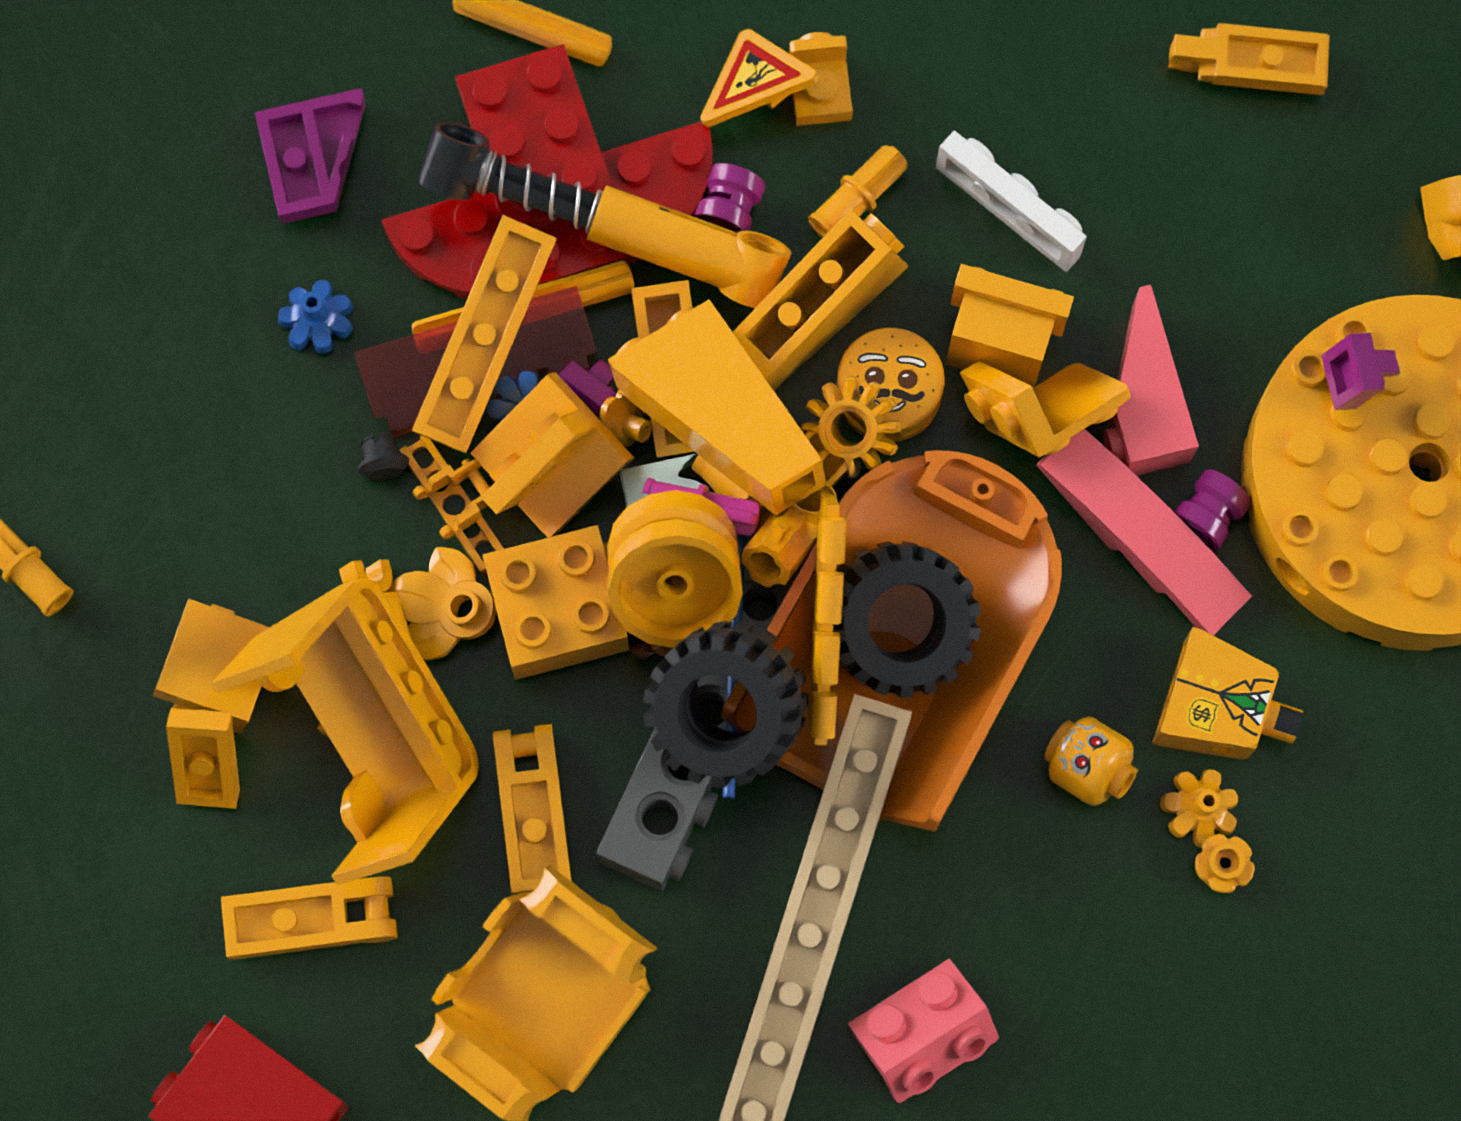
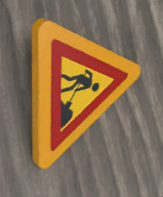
(755, 76)

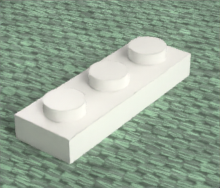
(1011, 200)

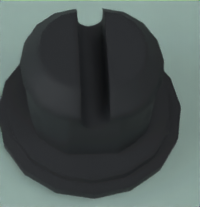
(381, 458)

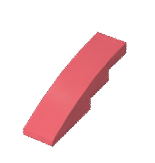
(1144, 531)

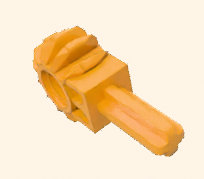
(836, 452)

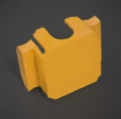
(538, 998)

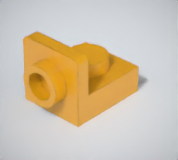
(831, 96)

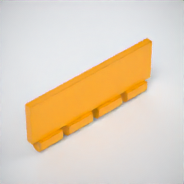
(826, 613)

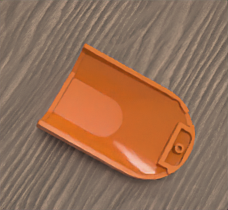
(1007, 551)

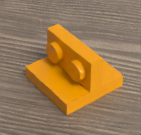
(549, 456)

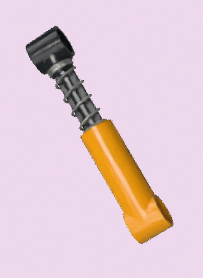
(739, 264)

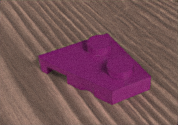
(310, 152)

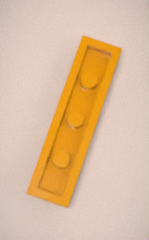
(484, 334)

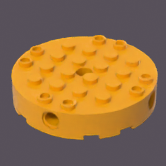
(1336, 488)

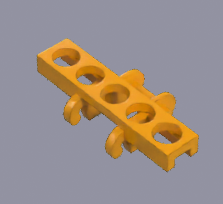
(472, 510)

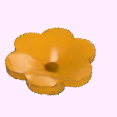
(625, 420)

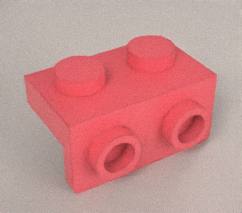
(925, 1031)

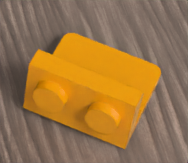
(1045, 416)

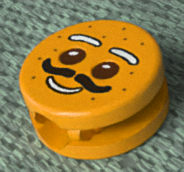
(905, 370)

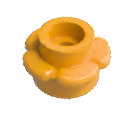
(1209, 868)

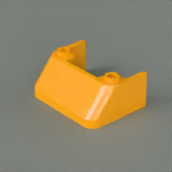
(378, 711)

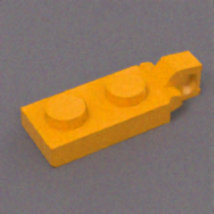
(1255, 58)

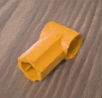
(784, 541)

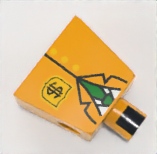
(1222, 701)

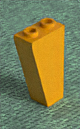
(821, 296)
(719, 404)

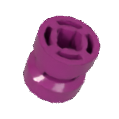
(730, 197)
(1213, 507)

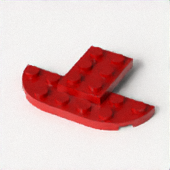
(538, 118)

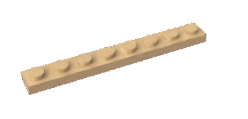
(817, 912)

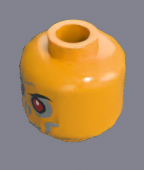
(1091, 761)

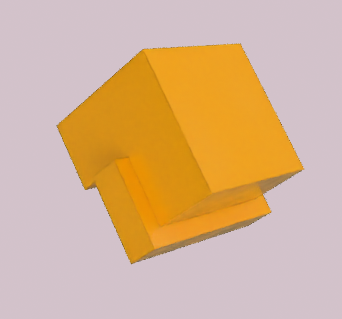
(1004, 322)
(200, 651)

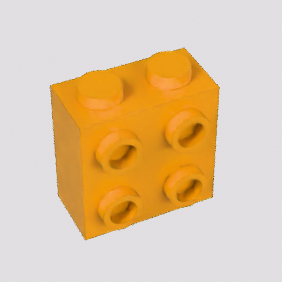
(555, 602)

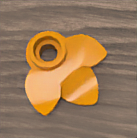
(433, 603)

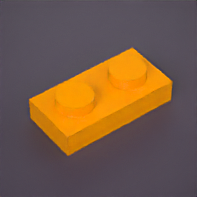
(203, 757)

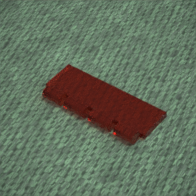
(402, 370)

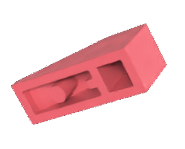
(1154, 424)

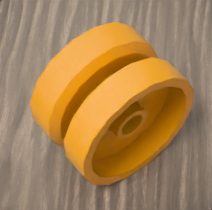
(673, 567)

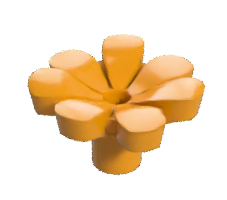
(1191, 810)

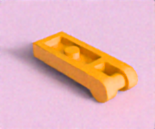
(531, 807)
(306, 918)

